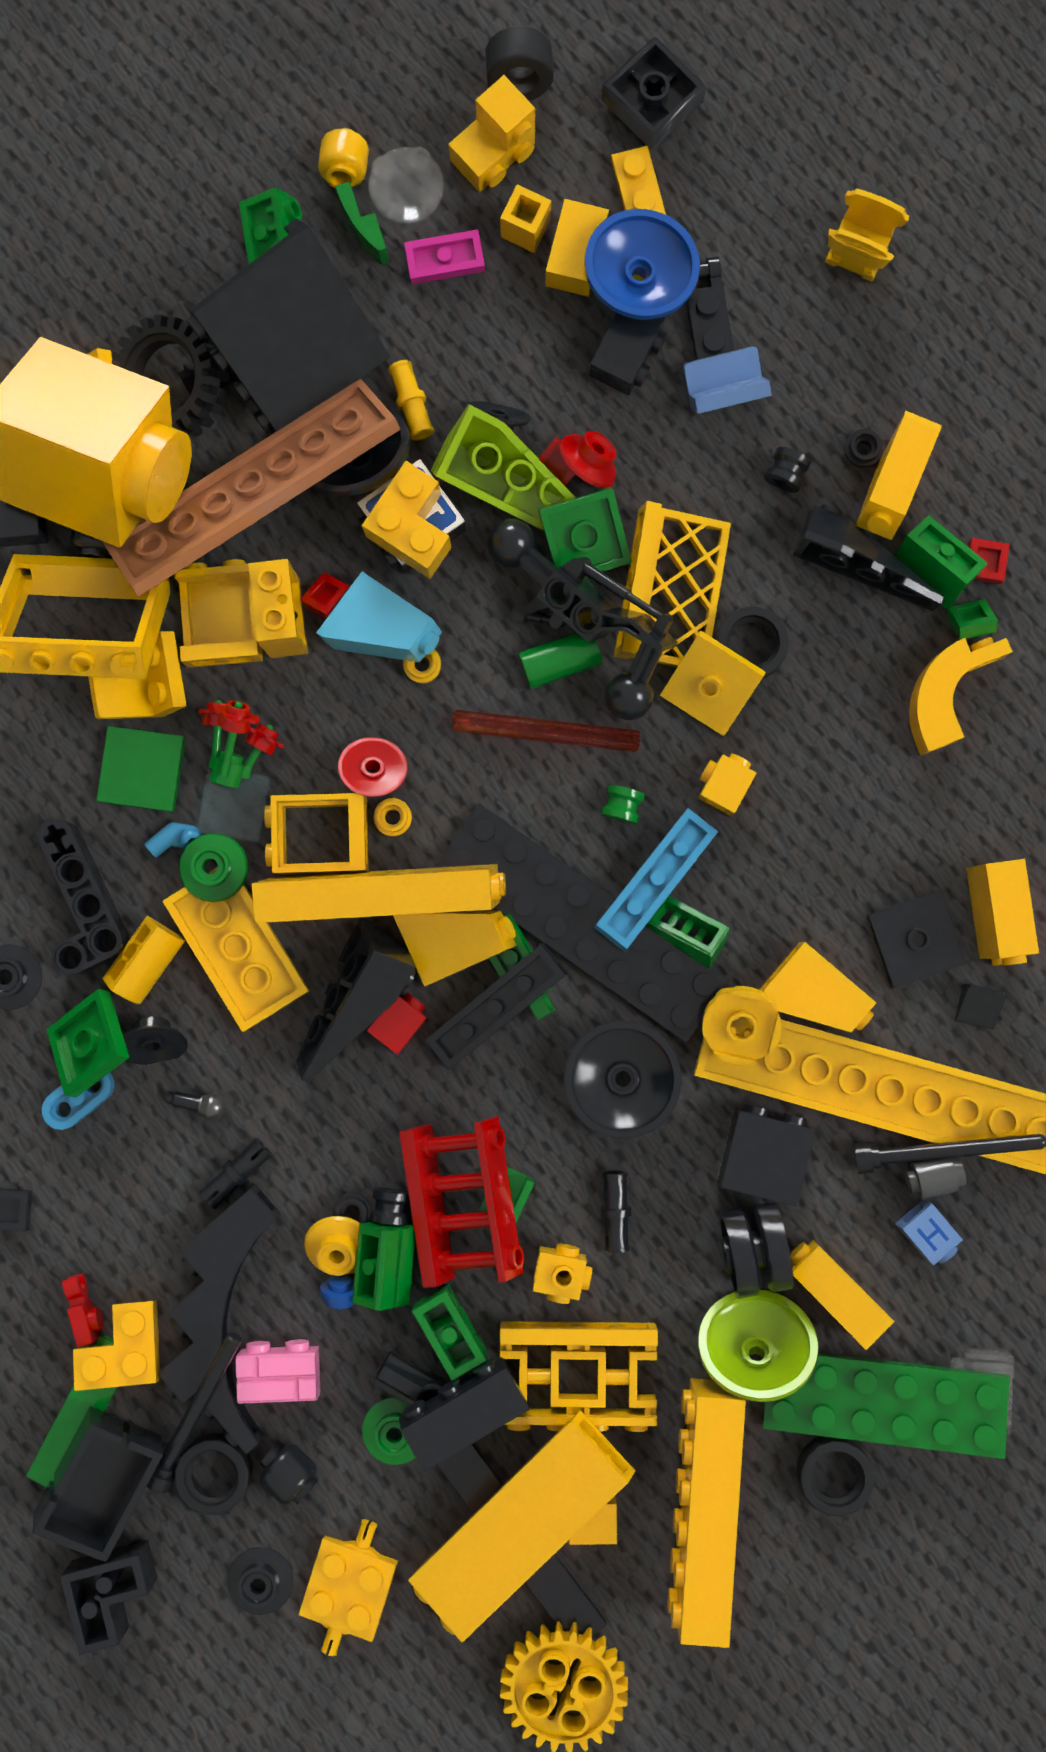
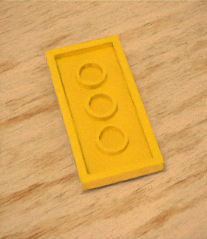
(238, 955)

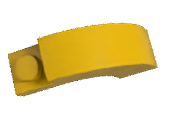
(931, 702)

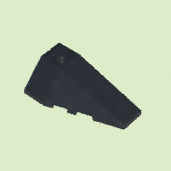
(850, 551)

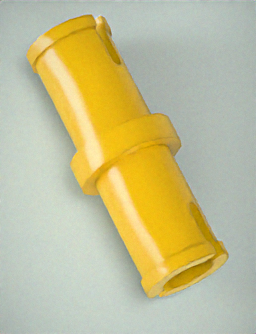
(411, 400)

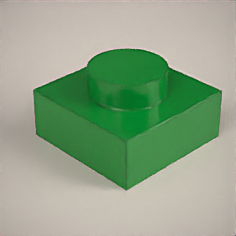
(972, 619)

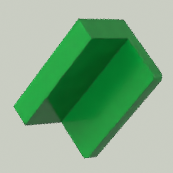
(940, 559)

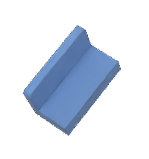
(725, 380)

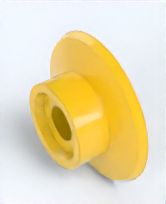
(330, 1235)

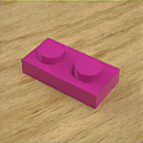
(444, 256)

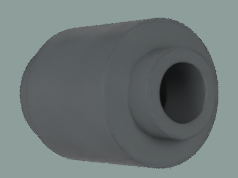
(935, 1177)

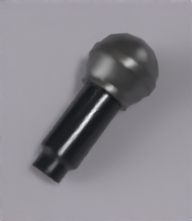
(209, 1106)

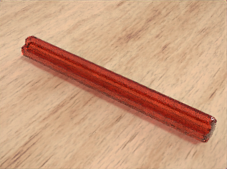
(546, 730)

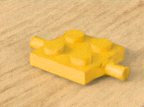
(348, 1587)

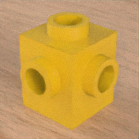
(551, 1262)

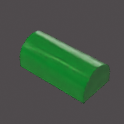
(559, 659)

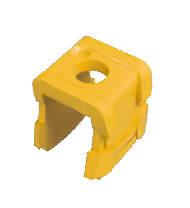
(865, 233)

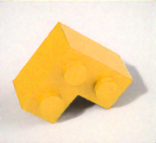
(497, 137)
(400, 525)
(132, 1357)

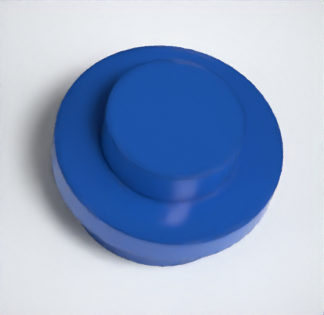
(338, 1291)

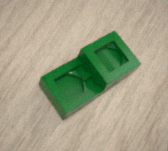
(364, 228)

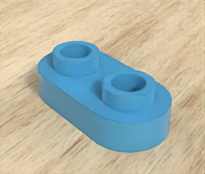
(80, 1106)

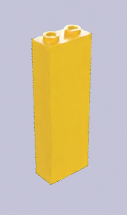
(378, 893)
(521, 1526)

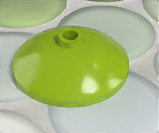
(760, 1326)

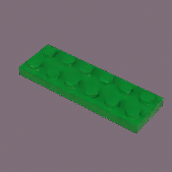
(898, 1405)

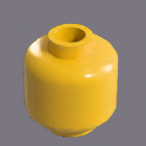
(343, 157)

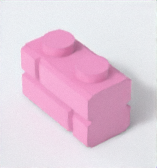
(278, 1372)

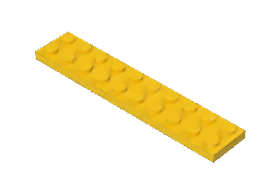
(886, 1090)

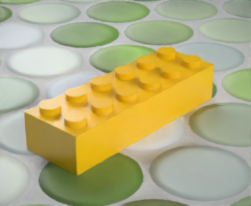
(707, 1515)

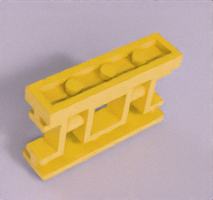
(578, 1339)

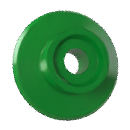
(231, 867)
(375, 1432)

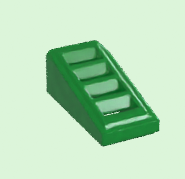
(681, 940)

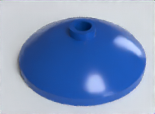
(647, 246)

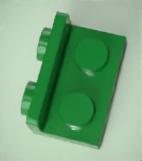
(265, 220)

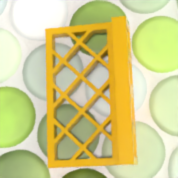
(643, 572)

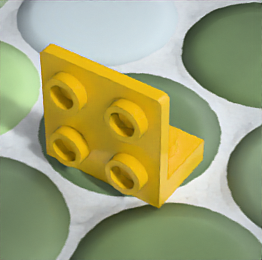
(143, 698)

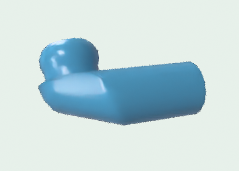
(174, 835)

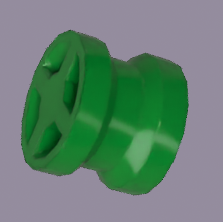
(622, 804)

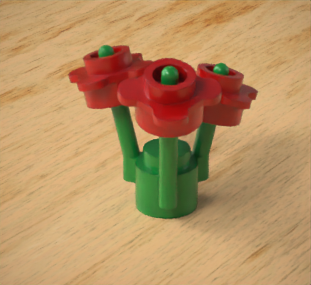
(235, 718)

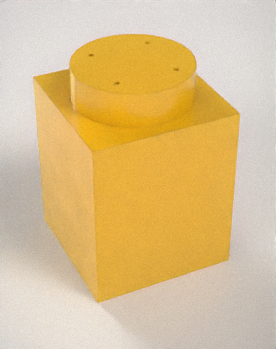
(89, 443)

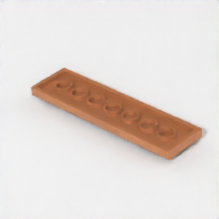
(255, 485)

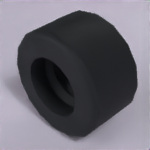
(523, 57)

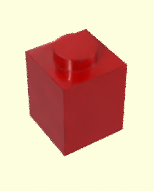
(399, 1023)

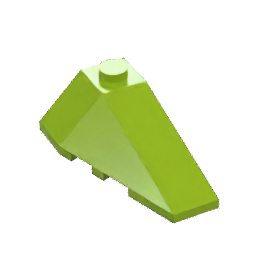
(497, 467)

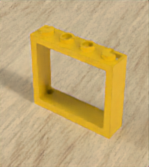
(73, 657)

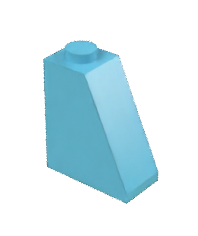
(379, 624)

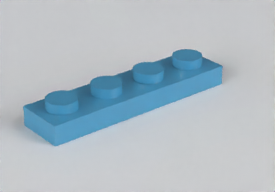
(655, 880)

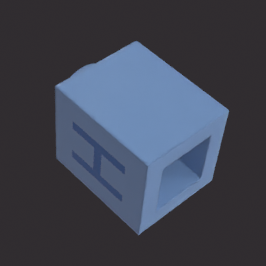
(929, 1233)

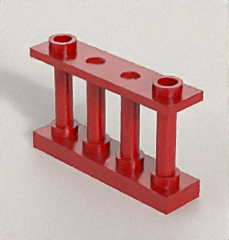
(428, 1209)

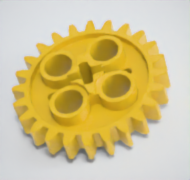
(597, 1701)

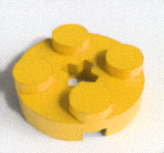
(754, 1043)

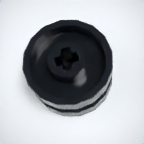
(761, 1249)

